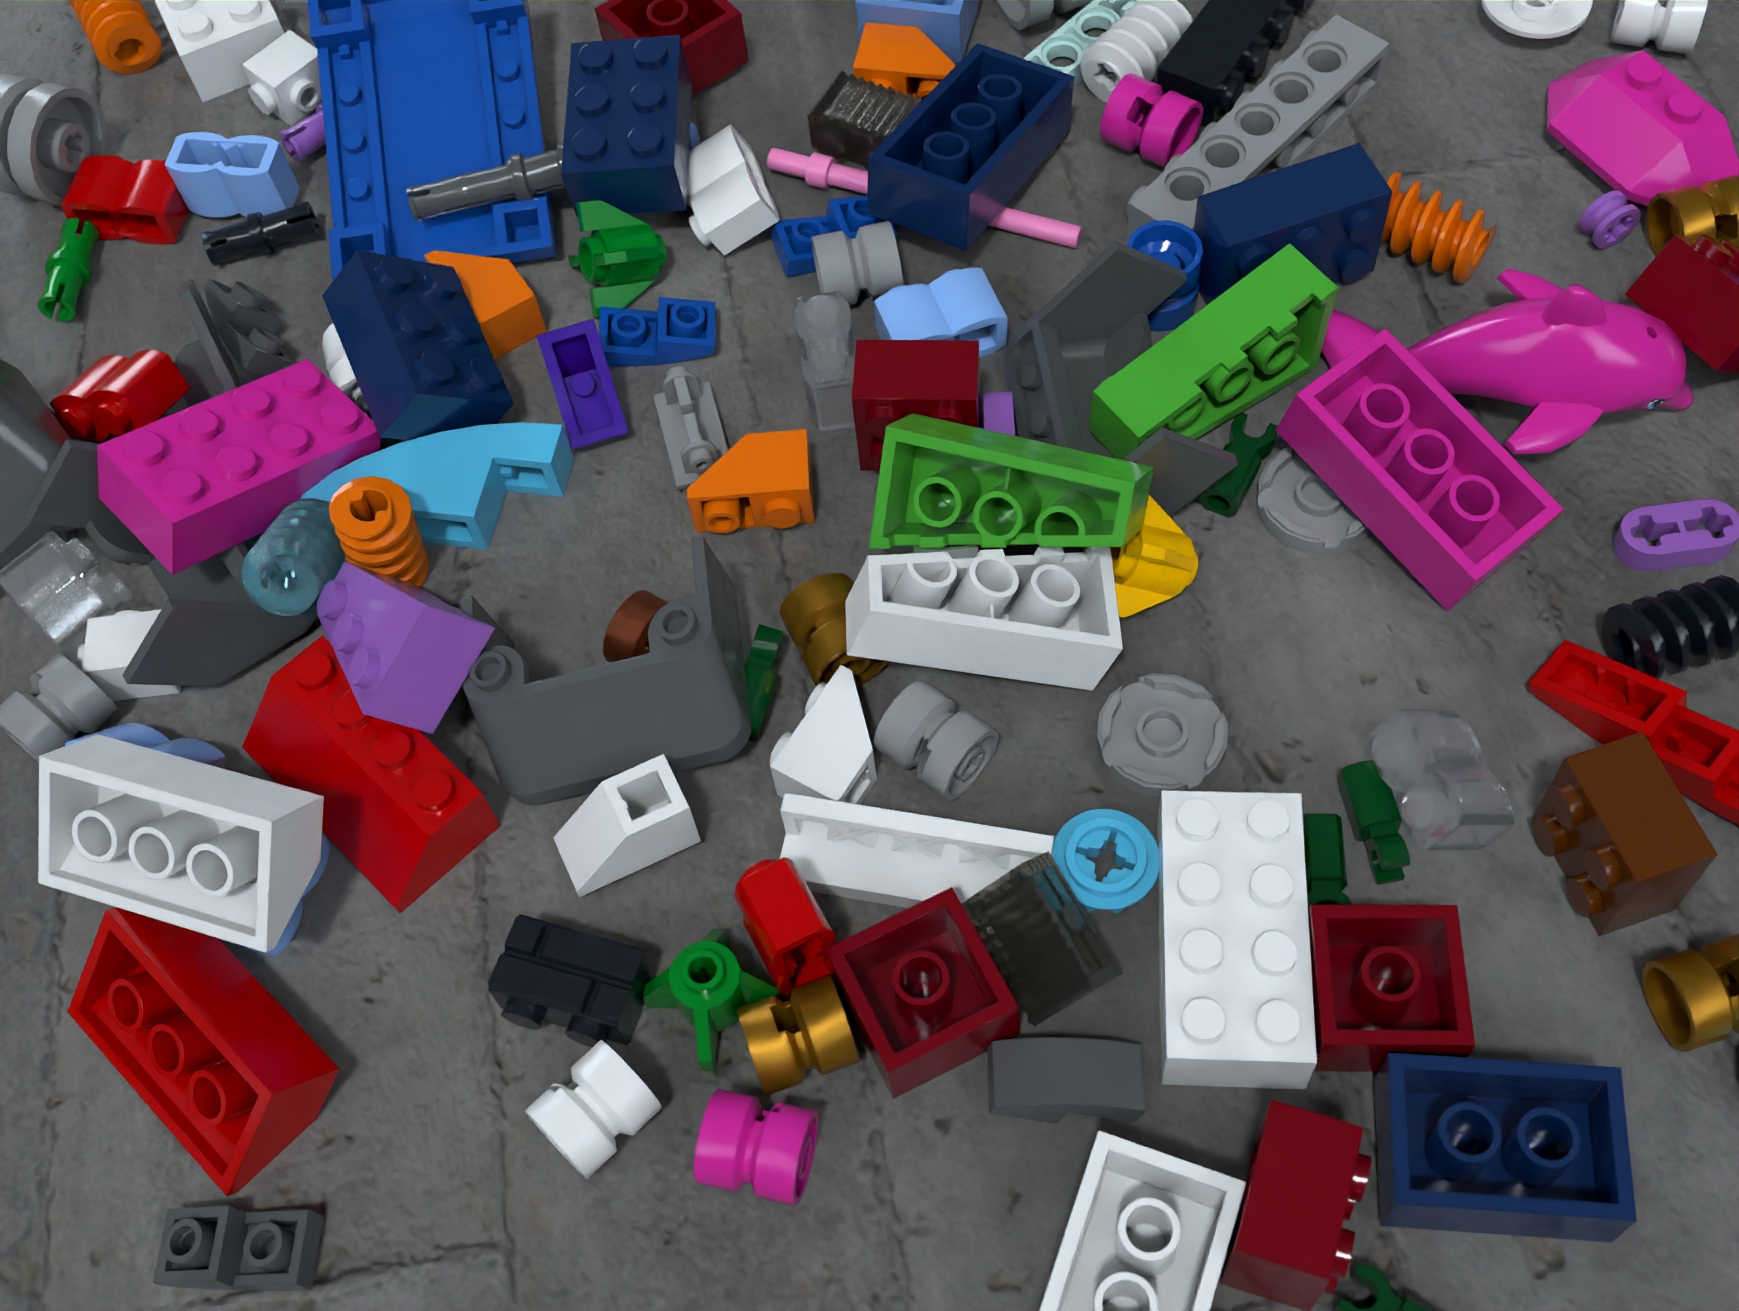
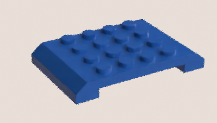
(422, 99)

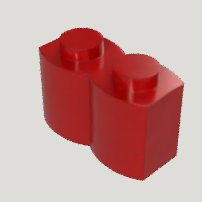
(126, 200)
(119, 395)
(784, 923)

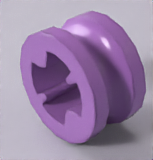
(1609, 219)

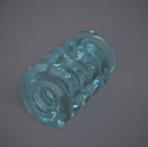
(293, 558)

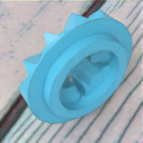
(1133, 849)

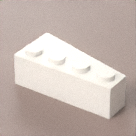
(990, 614)

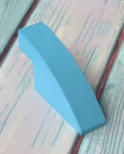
(463, 476)

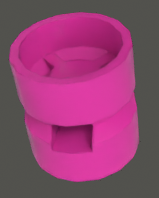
(1148, 120)
(756, 1146)

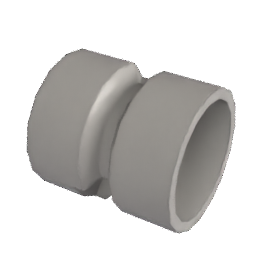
(858, 263)
(55, 708)
(943, 744)

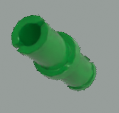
(68, 269)

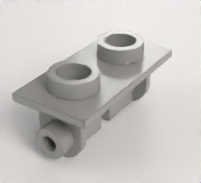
(689, 425)

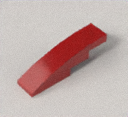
(1619, 701)

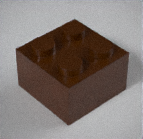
(1621, 834)

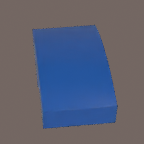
(793, 236)
(672, 334)

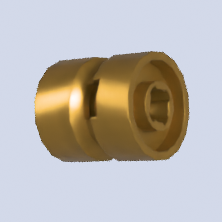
(1695, 211)
(817, 625)
(1695, 994)
(798, 1035)

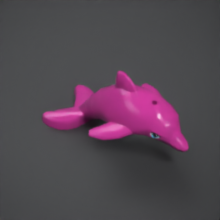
(1547, 352)

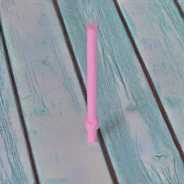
(824, 172)

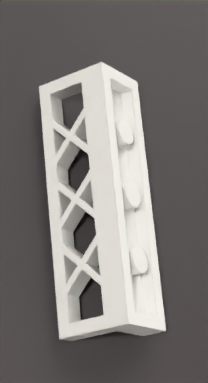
(897, 854)

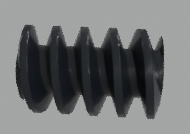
(1675, 627)

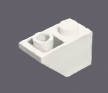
(829, 749)
(626, 826)

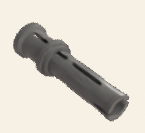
(518, 179)

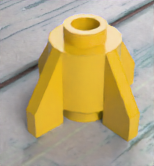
(1153, 563)

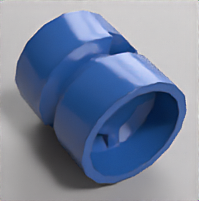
(1178, 247)

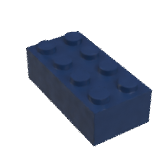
(969, 146)

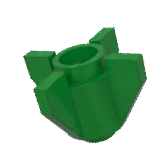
(618, 255)
(707, 990)

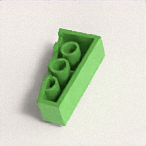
(1221, 358)
(997, 490)

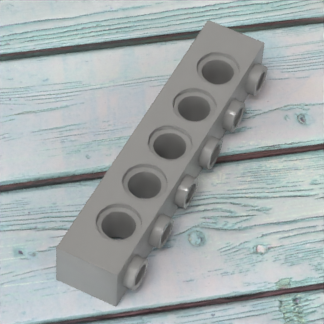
(1271, 123)

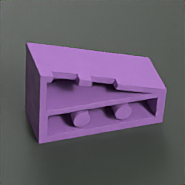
(398, 645)

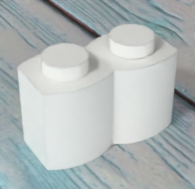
(727, 192)

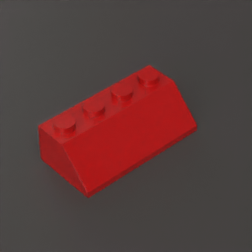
(385, 787)
(200, 1043)

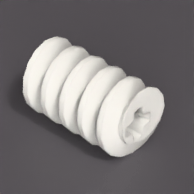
(1134, 44)

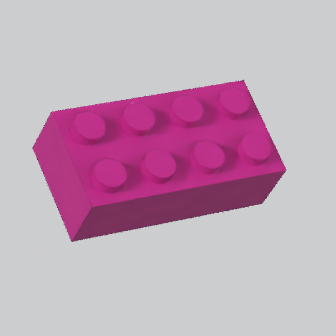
(230, 463)
(1417, 468)

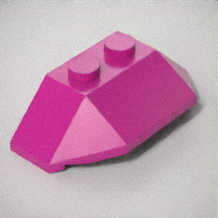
(1639, 126)

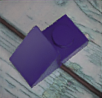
(582, 384)

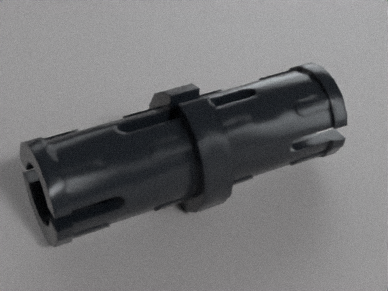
(260, 233)

